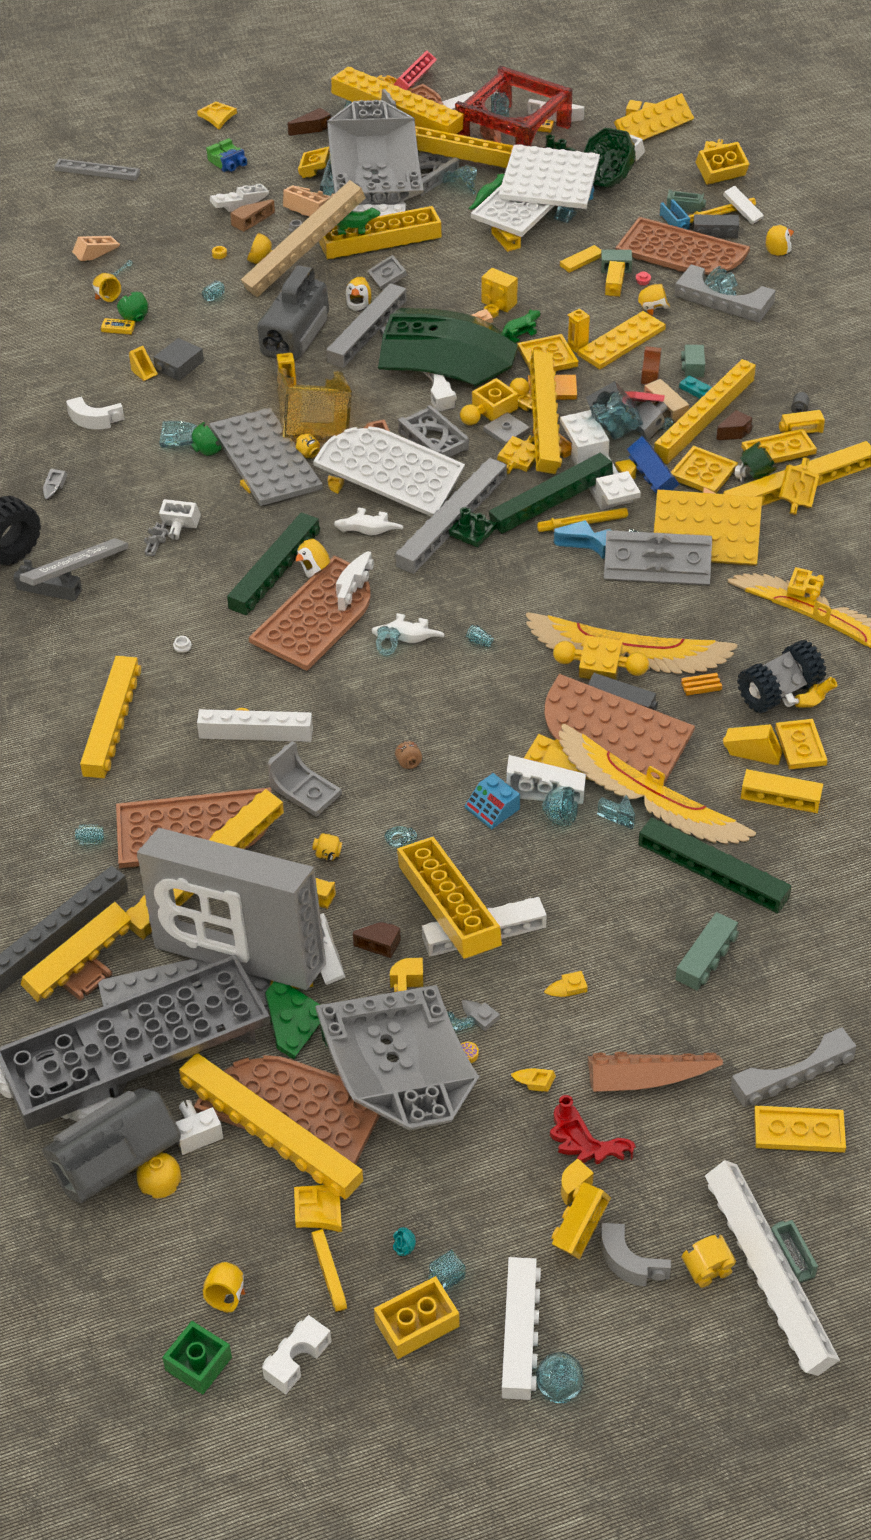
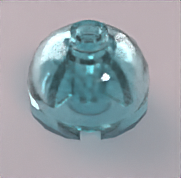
(560, 806)
(560, 1377)

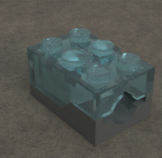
(614, 410)

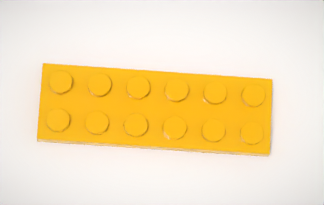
(656, 118)
(621, 340)

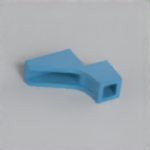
(581, 536)

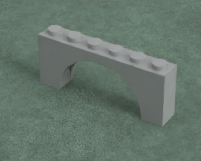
(749, 306)

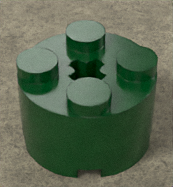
(758, 461)

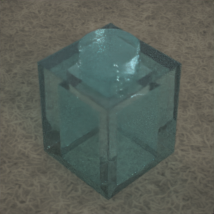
(447, 1269)

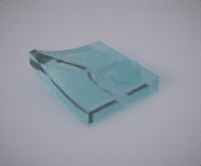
(176, 433)

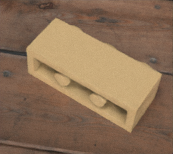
(676, 405)

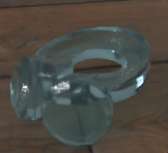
(394, 635)
(409, 833)

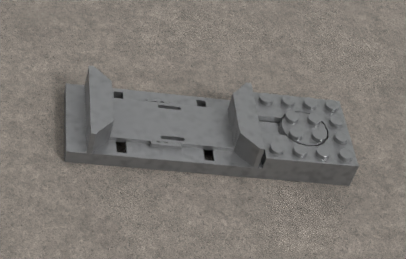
(101, 1051)

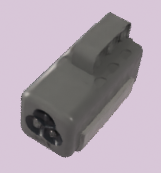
(294, 315)
(111, 1143)

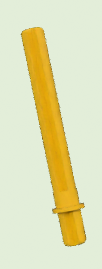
(719, 210)
(590, 518)

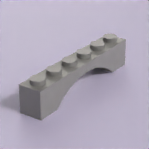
(756, 1084)

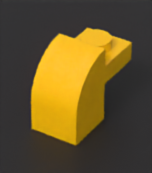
(406, 974)
(573, 1177)

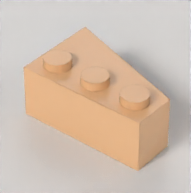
(302, 200)

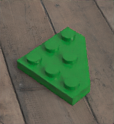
(291, 1018)

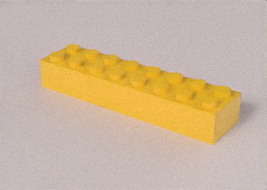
(384, 232)
(449, 897)

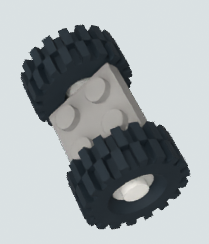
(768, 683)

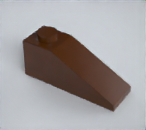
(309, 123)

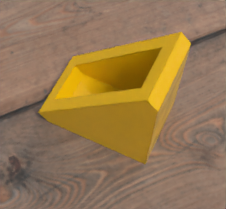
(141, 364)

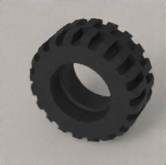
(23, 530)

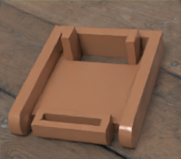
(87, 979)

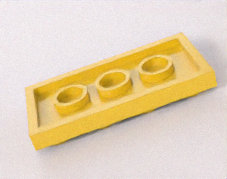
(785, 445)
(799, 1129)

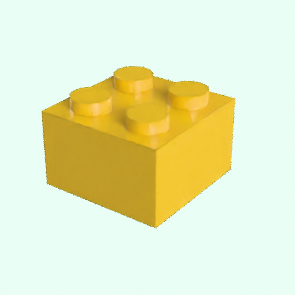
(499, 289)

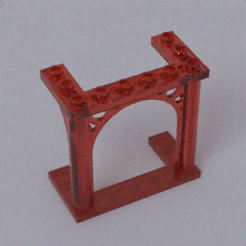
(521, 127)

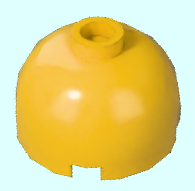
(260, 248)
(159, 1176)

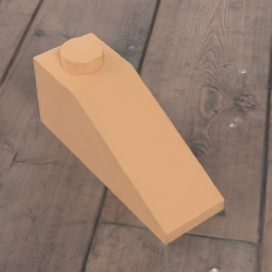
(94, 246)

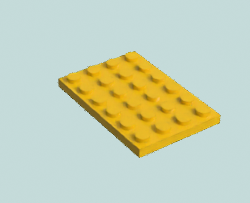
(727, 518)

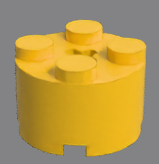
(708, 1260)

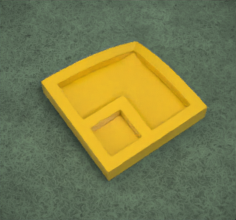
(217, 113)
(317, 1208)

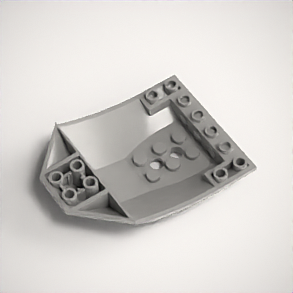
(377, 139)
(432, 1068)

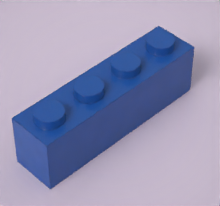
(652, 466)

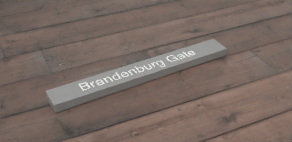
(73, 562)

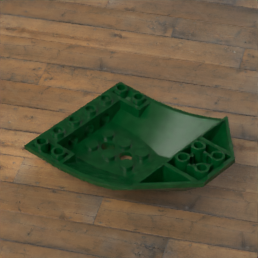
(458, 348)

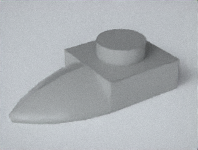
(54, 481)
(482, 1014)

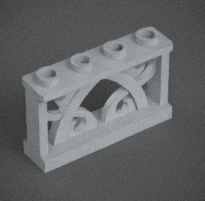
(443, 165)
(411, 429)

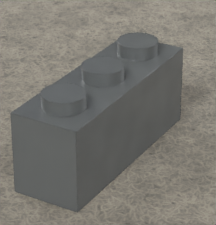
(717, 225)

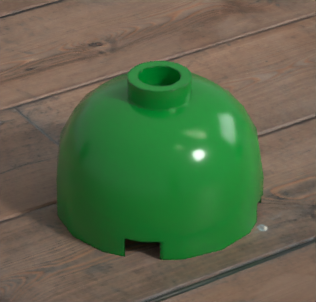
(133, 307)
(204, 440)

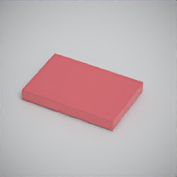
(642, 397)

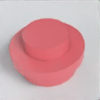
(643, 278)

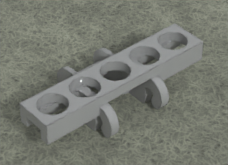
(157, 538)

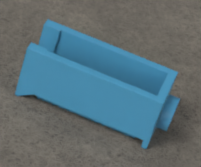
(675, 216)

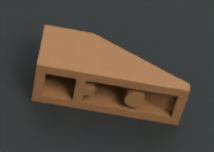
(250, 215)

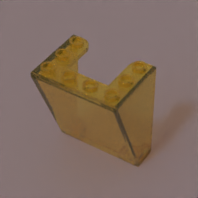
(314, 409)

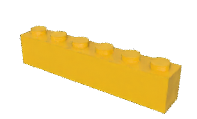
(76, 952)

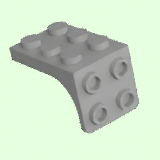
(299, 783)

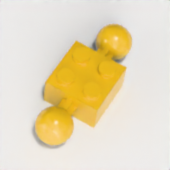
(494, 400)
(600, 657)

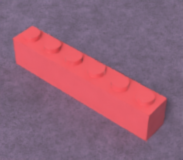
(416, 71)

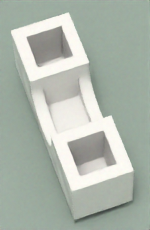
(307, 1337)

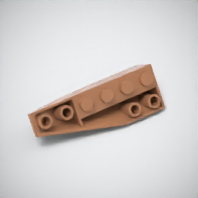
(646, 1071)

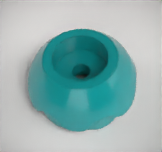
(404, 1241)

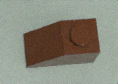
(734, 426)
(378, 938)

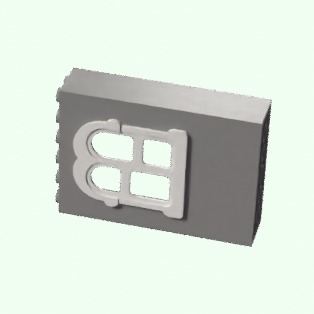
(268, 900)

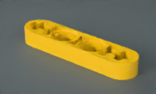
(329, 1270)

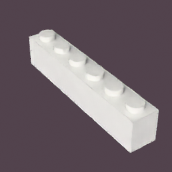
(255, 725)
(513, 920)
(519, 1329)

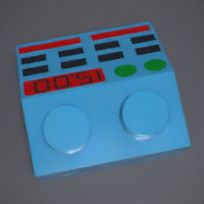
(493, 801)

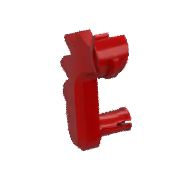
(576, 1138)

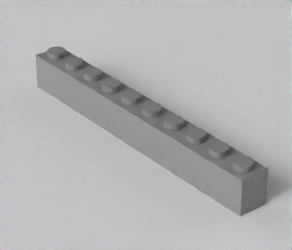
(436, 529)

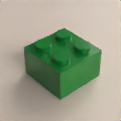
(197, 1357)

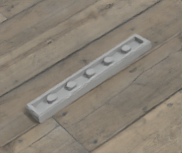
(97, 169)

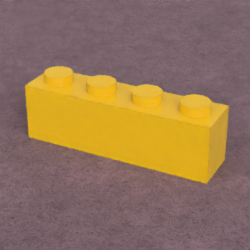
(781, 791)

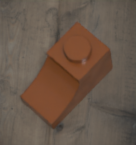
(651, 365)

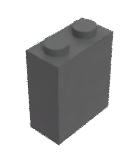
(178, 359)

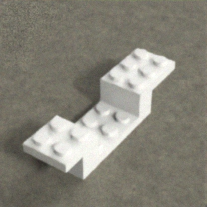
(588, 440)

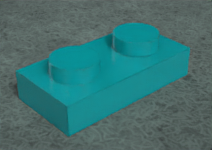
(694, 387)

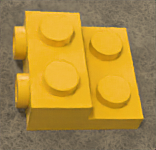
(312, 161)

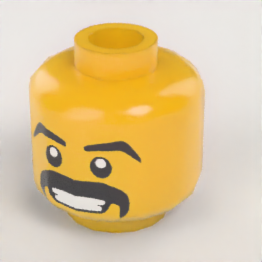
(308, 445)
(327, 847)

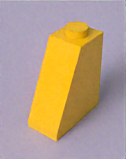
(754, 743)

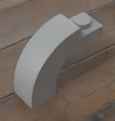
(626, 1263)

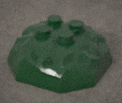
(616, 156)

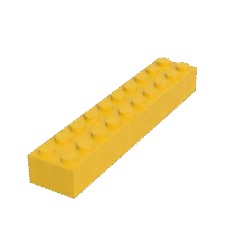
(428, 114)

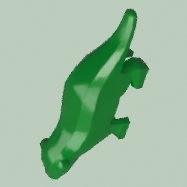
(487, 190)
(358, 220)
(522, 325)

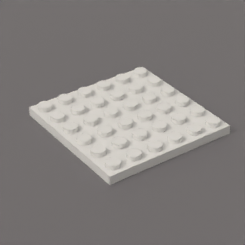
(549, 176)

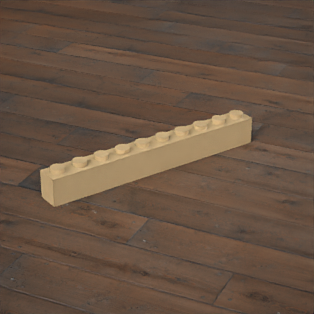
(303, 238)

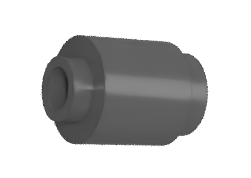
(800, 402)

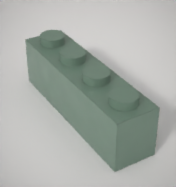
(707, 951)

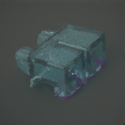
(500, 104)

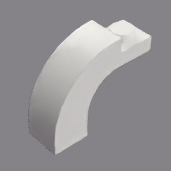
(93, 417)

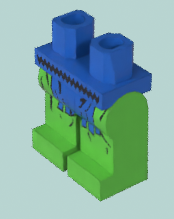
(226, 155)

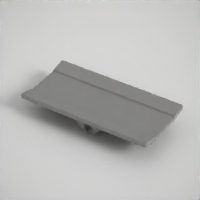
(658, 557)

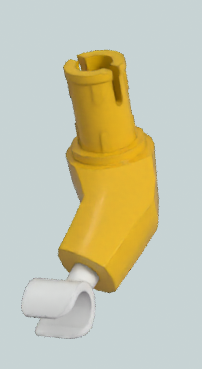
(812, 696)

